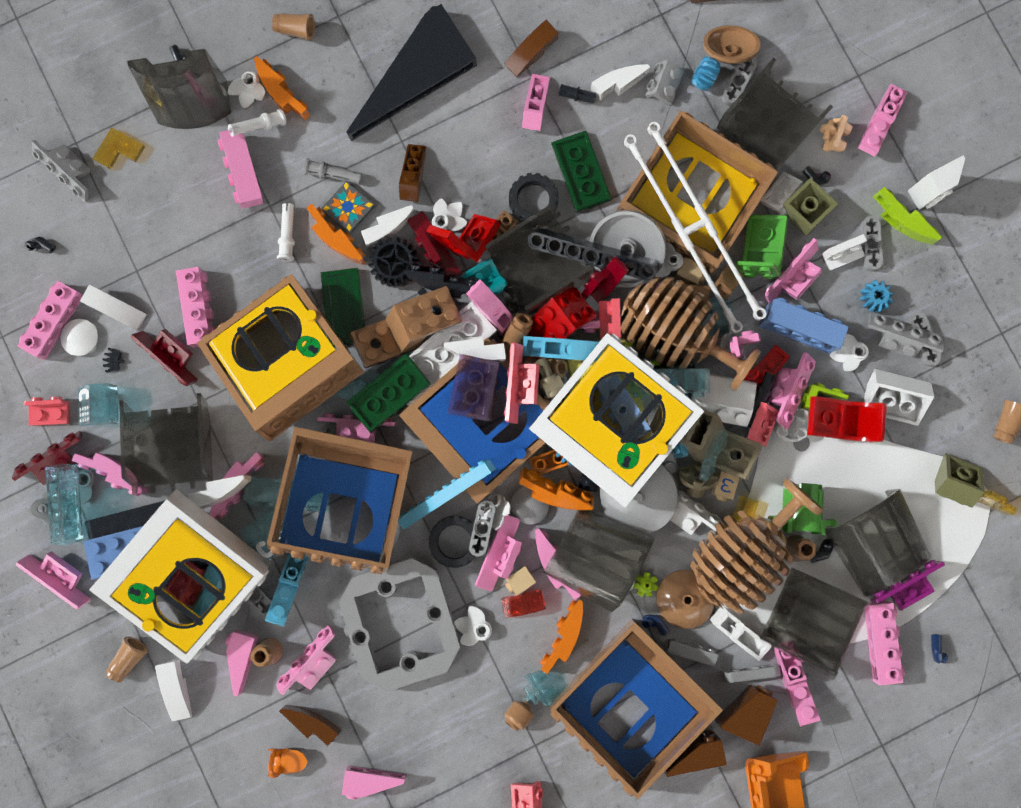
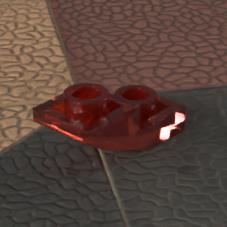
(523, 604)

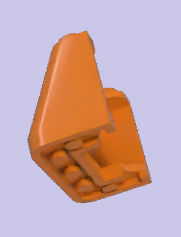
(776, 780)

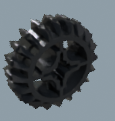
(395, 246)

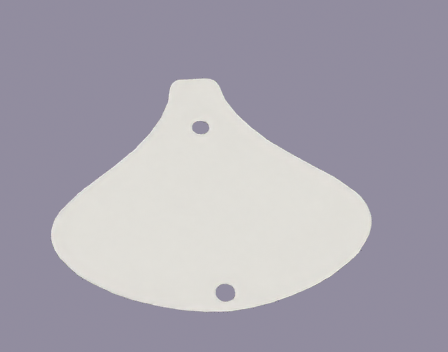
(853, 482)

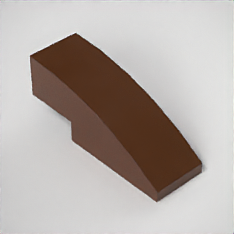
(532, 48)
(310, 722)

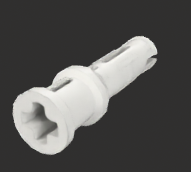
(265, 121)
(286, 242)

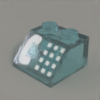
(98, 404)
(257, 534)

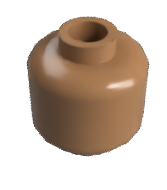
(518, 715)

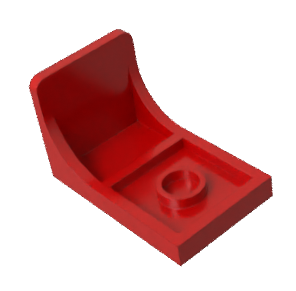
(562, 315)
(846, 419)

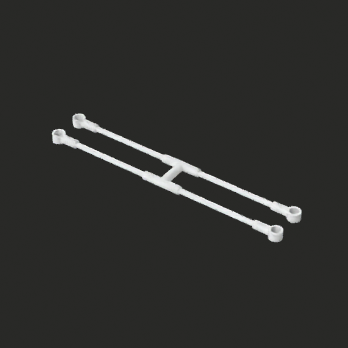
(684, 232)

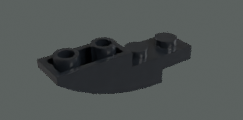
(435, 277)

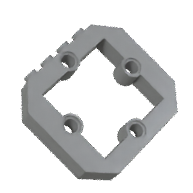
(426, 666)

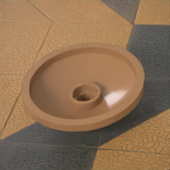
(731, 44)
(671, 600)

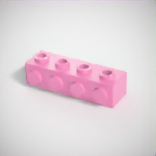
(241, 169)
(195, 304)
(50, 320)
(883, 643)

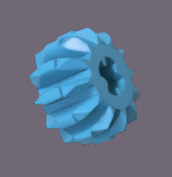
(706, 73)
(883, 293)

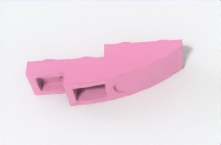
(882, 120)
(490, 306)
(107, 467)
(239, 468)
(545, 552)
(797, 688)

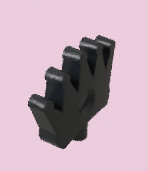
(114, 360)

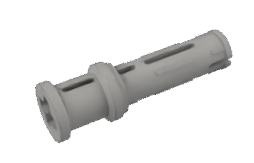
(324, 170)

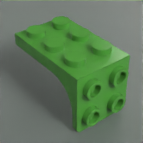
(764, 246)

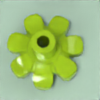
(642, 581)

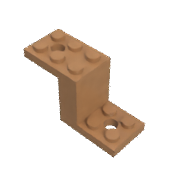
(406, 327)

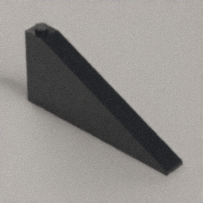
(425, 63)

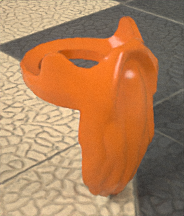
(285, 762)

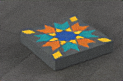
(348, 207)

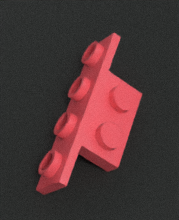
(522, 383)

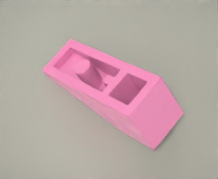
(535, 102)
(238, 654)
(364, 781)

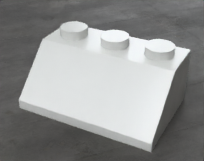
(937, 184)
(904, 396)
(730, 405)

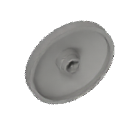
(631, 233)
(650, 507)

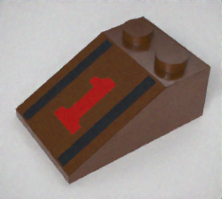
(701, 754)

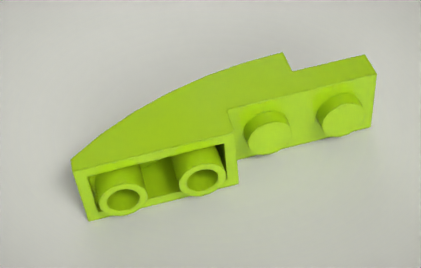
(910, 224)

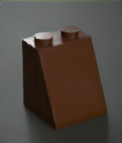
(749, 714)

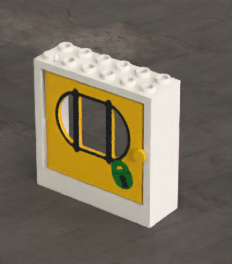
(615, 450)
(138, 593)

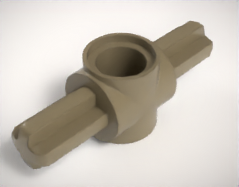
(550, 383)

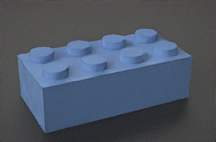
(804, 326)

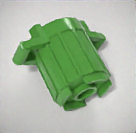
(805, 519)

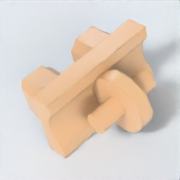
(833, 132)

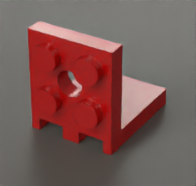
(472, 240)

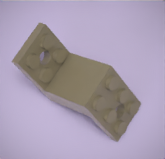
(699, 439)

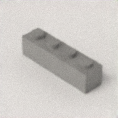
(690, 652)

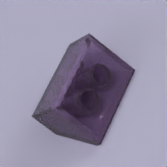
(473, 388)

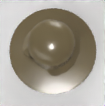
(690, 477)

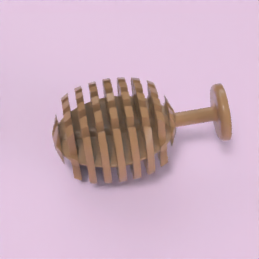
(677, 327)
(747, 555)

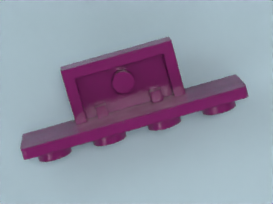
(911, 588)

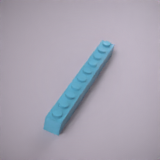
(447, 493)

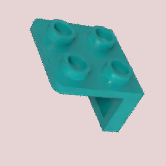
(489, 274)

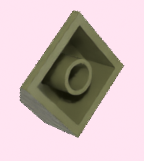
(809, 206)
(959, 481)

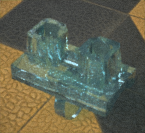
(545, 695)

